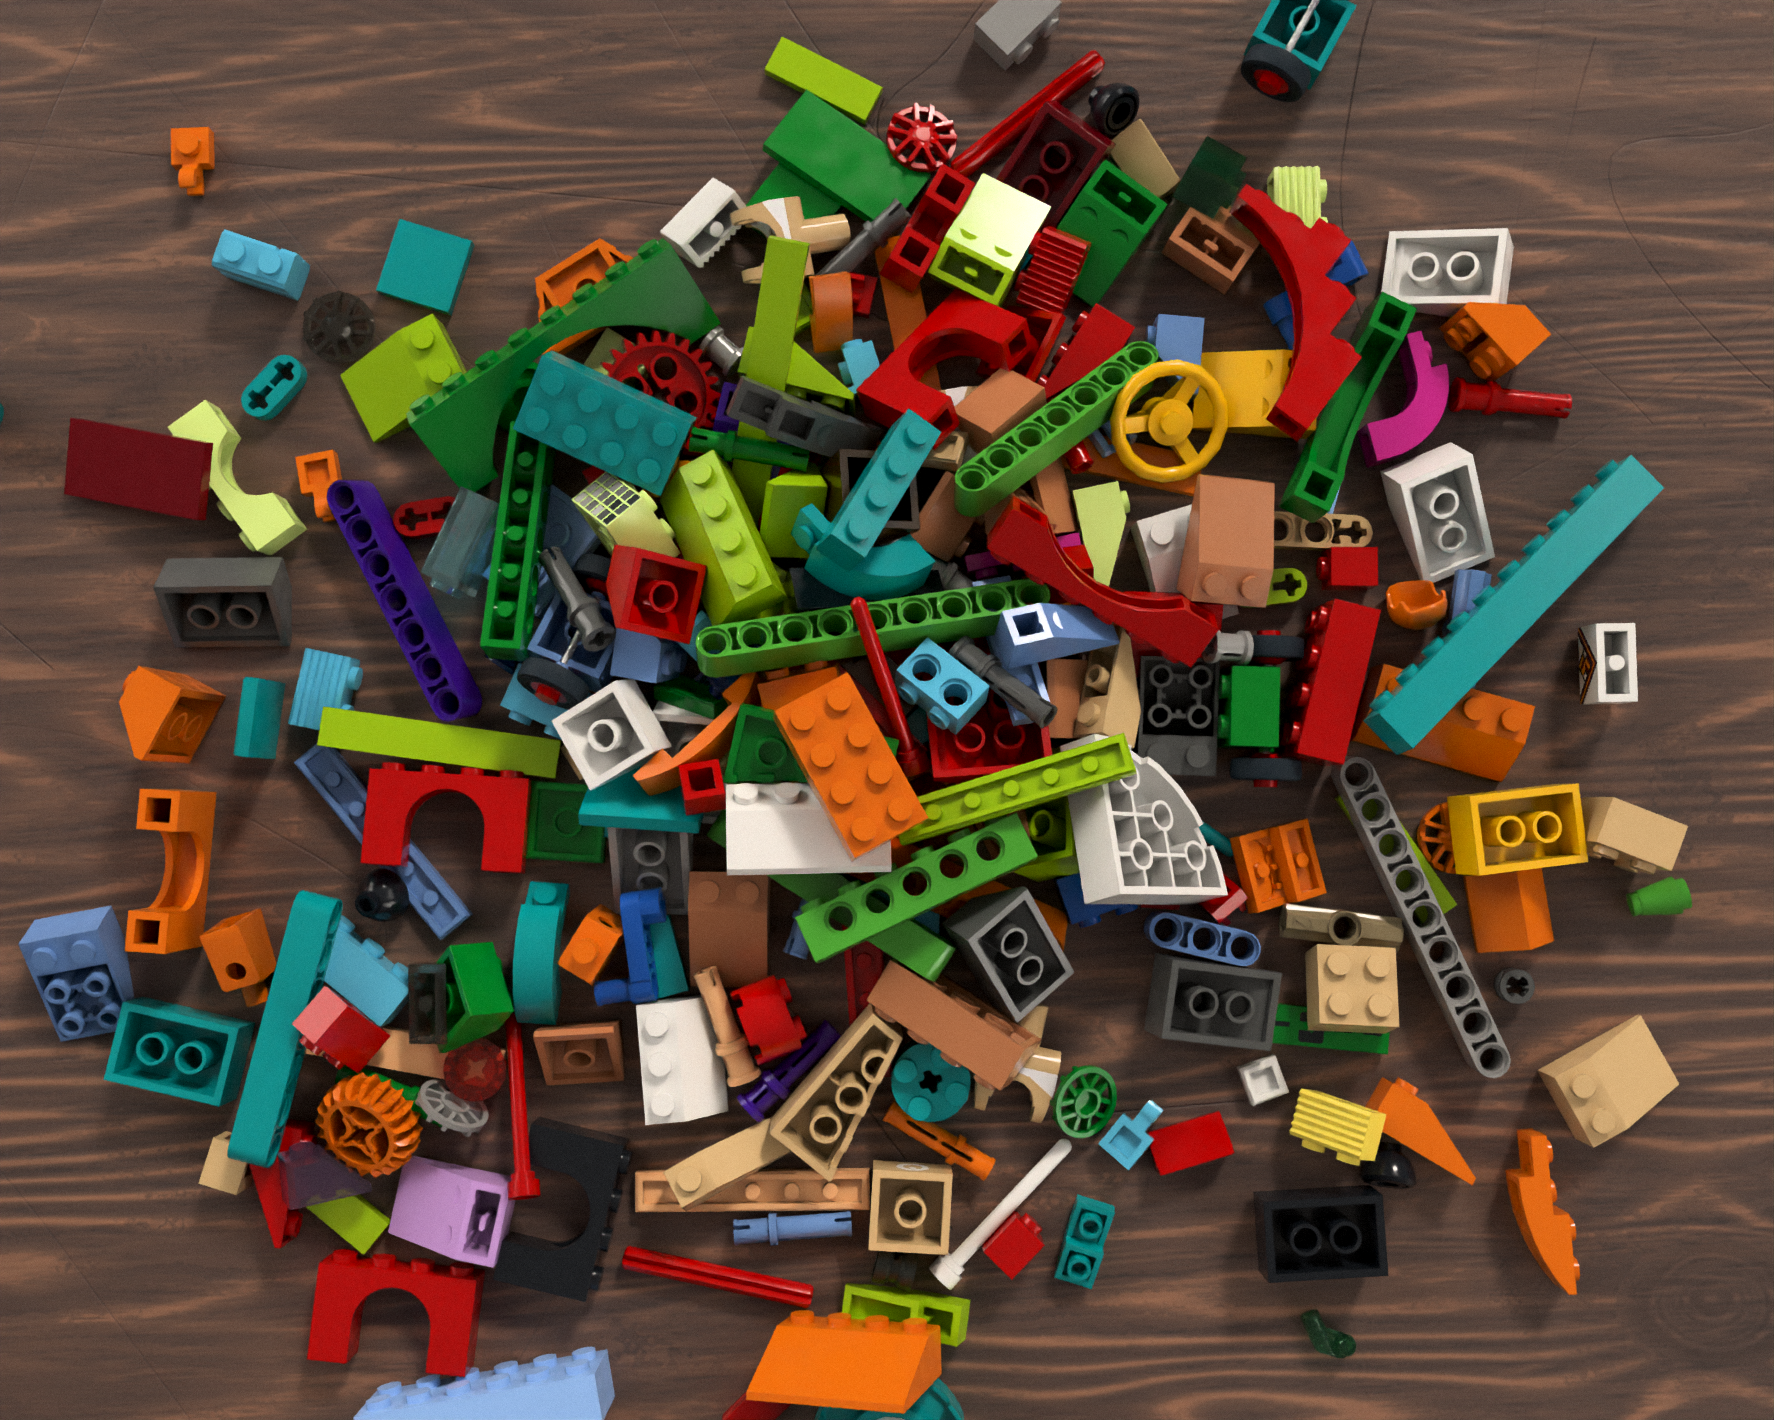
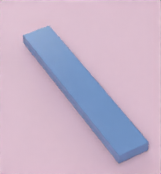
(347, 798)

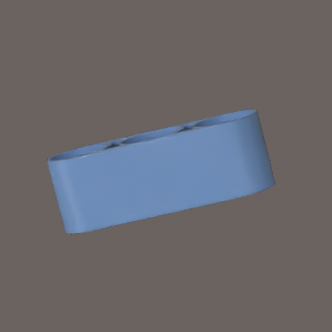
(1220, 938)

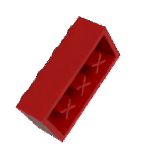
(1329, 682)

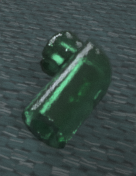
(1325, 1339)

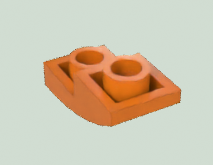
(832, 311)

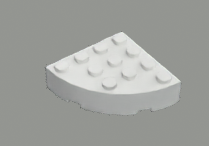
(1142, 840)

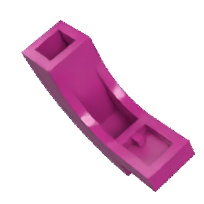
(1422, 409)

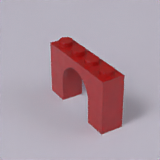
(955, 328)
(398, 794)
(447, 1292)

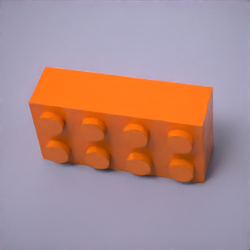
(849, 766)

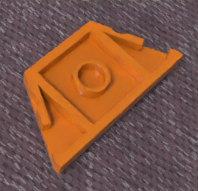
(561, 281)

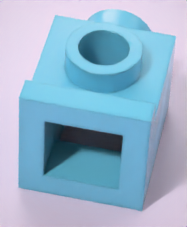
(858, 363)

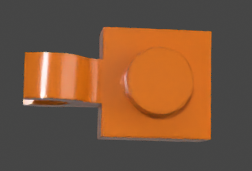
(191, 154)
(315, 476)

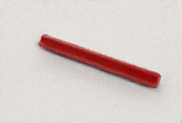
(1021, 119)
(717, 1276)

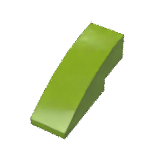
(898, 1305)

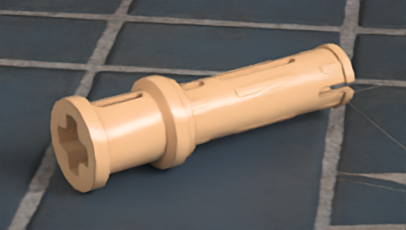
(731, 1043)

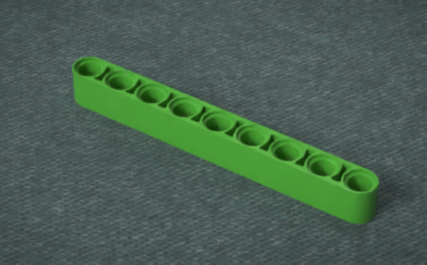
(889, 614)

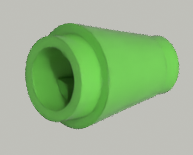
(1660, 898)

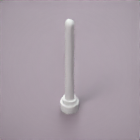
(948, 1268)

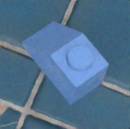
(1177, 339)

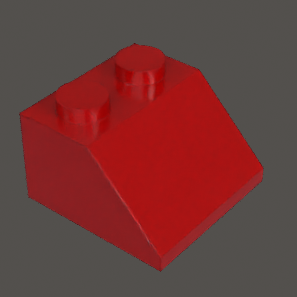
(654, 593)

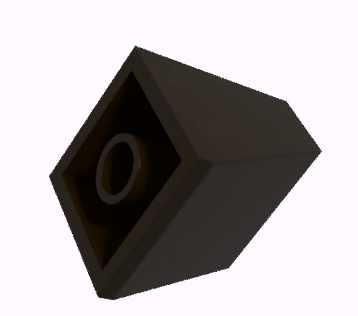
(842, 474)

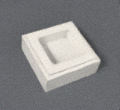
(1262, 1079)

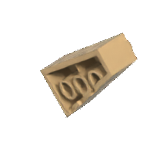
(832, 1099)

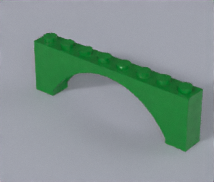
(463, 416)

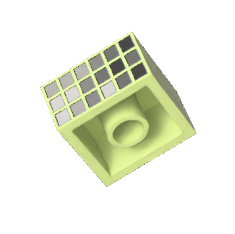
(624, 516)

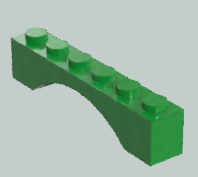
(1328, 447)

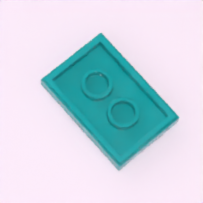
(628, 806)

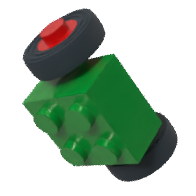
(1251, 711)

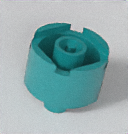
(920, 1099)

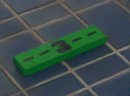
(1292, 1029)

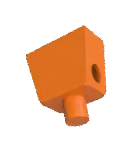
(593, 945)
(241, 955)

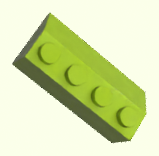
(719, 532)

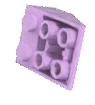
(452, 1210)

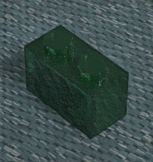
(1211, 178)

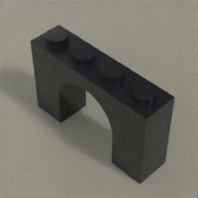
(570, 1265)

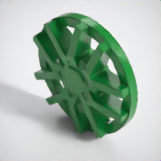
(1084, 1101)

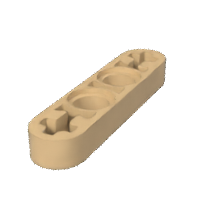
(1297, 540)

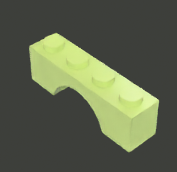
(265, 519)

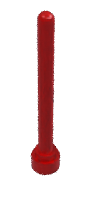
(910, 755)
(523, 1181)

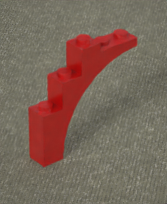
(1317, 305)

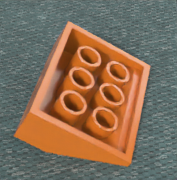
(848, 1362)

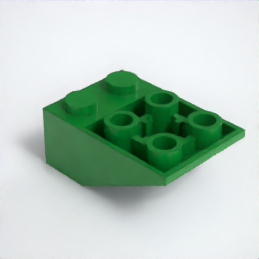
(1116, 219)

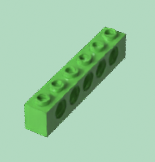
(827, 942)

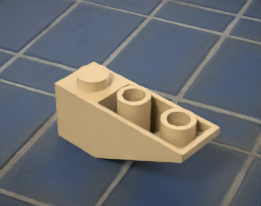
(1110, 692)

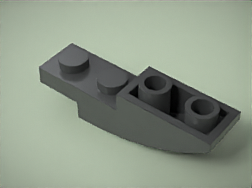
(798, 421)

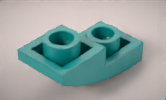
(1084, 1241)

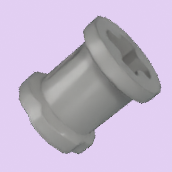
(721, 351)
(1230, 647)

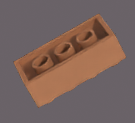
(955, 1023)

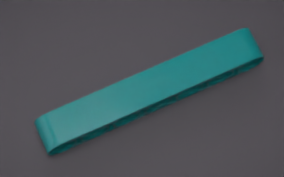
(277, 1050)

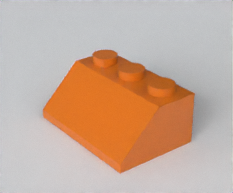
(167, 714)

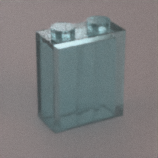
(463, 545)

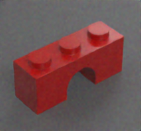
(927, 228)

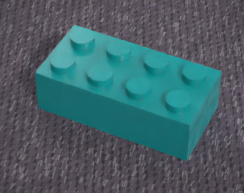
(604, 422)

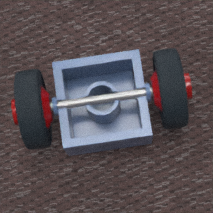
(558, 664)

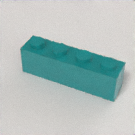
(878, 490)

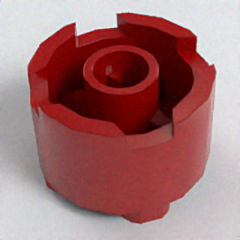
(768, 1019)

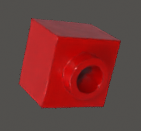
(702, 787)

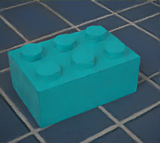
(179, 1051)

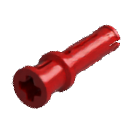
(1492, 398)

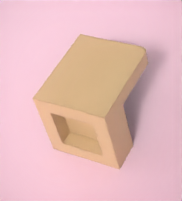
(222, 1172)

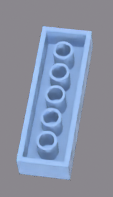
(541, 1390)

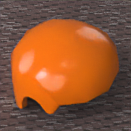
(1415, 604)

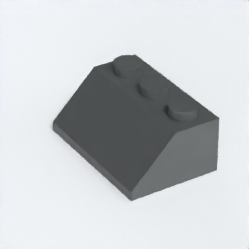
(226, 601)
(1009, 950)

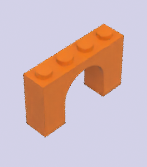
(179, 909)

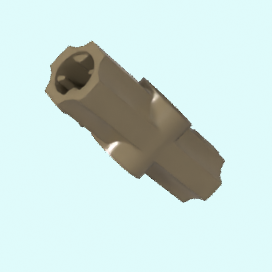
(1317, 925)

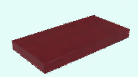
(138, 468)

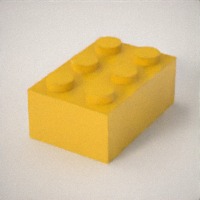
(1517, 829)

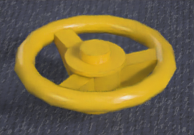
(1168, 420)

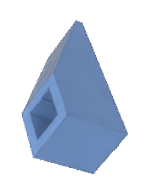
(1049, 632)

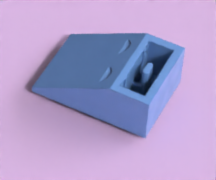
(79, 970)

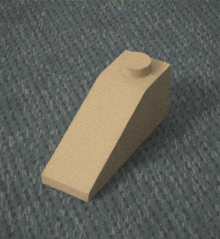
(724, 1164)

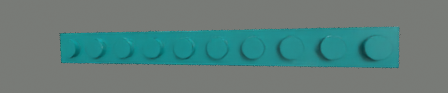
(1512, 605)

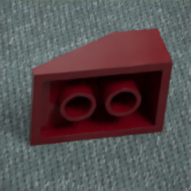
(1055, 159)

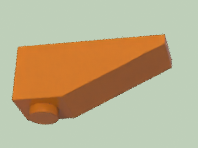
(1416, 1126)

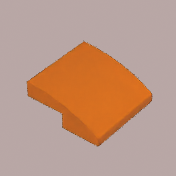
(1278, 865)

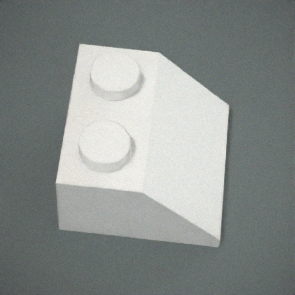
(611, 733)

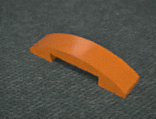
(712, 743)

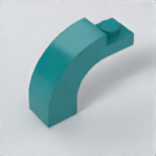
(881, 575)
(537, 951)

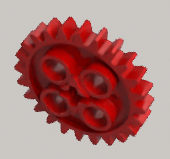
(686, 374)

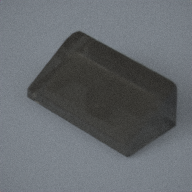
(427, 1003)

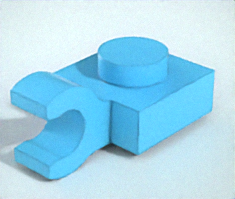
(1128, 1137)

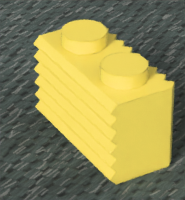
(1337, 1125)

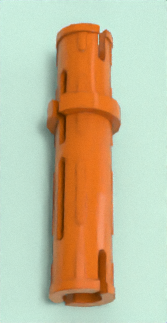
(979, 1164)

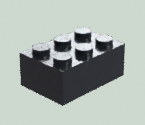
(1320, 1233)

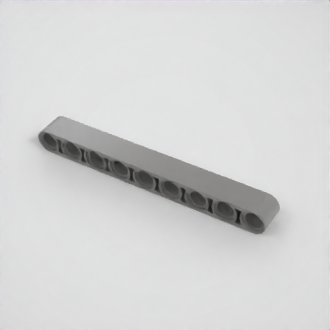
(1434, 929)

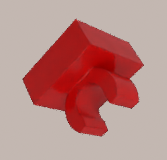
(862, 293)
(1222, 907)

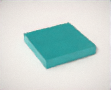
(425, 267)
(259, 718)

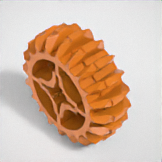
(369, 1124)

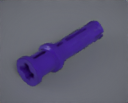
(771, 1080)

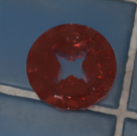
(457, 1068)

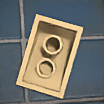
(1609, 1081)

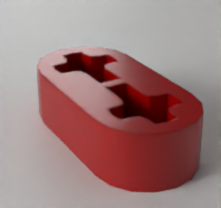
(422, 508)

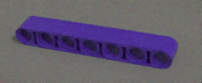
(389, 590)

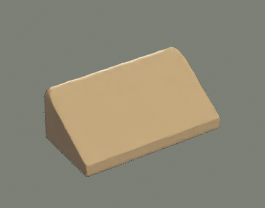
(1143, 160)

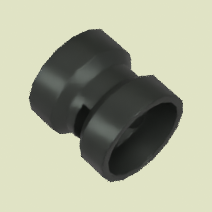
(895, 1268)

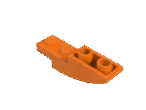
(1543, 1225)

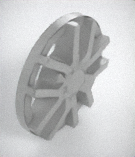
(451, 1110)

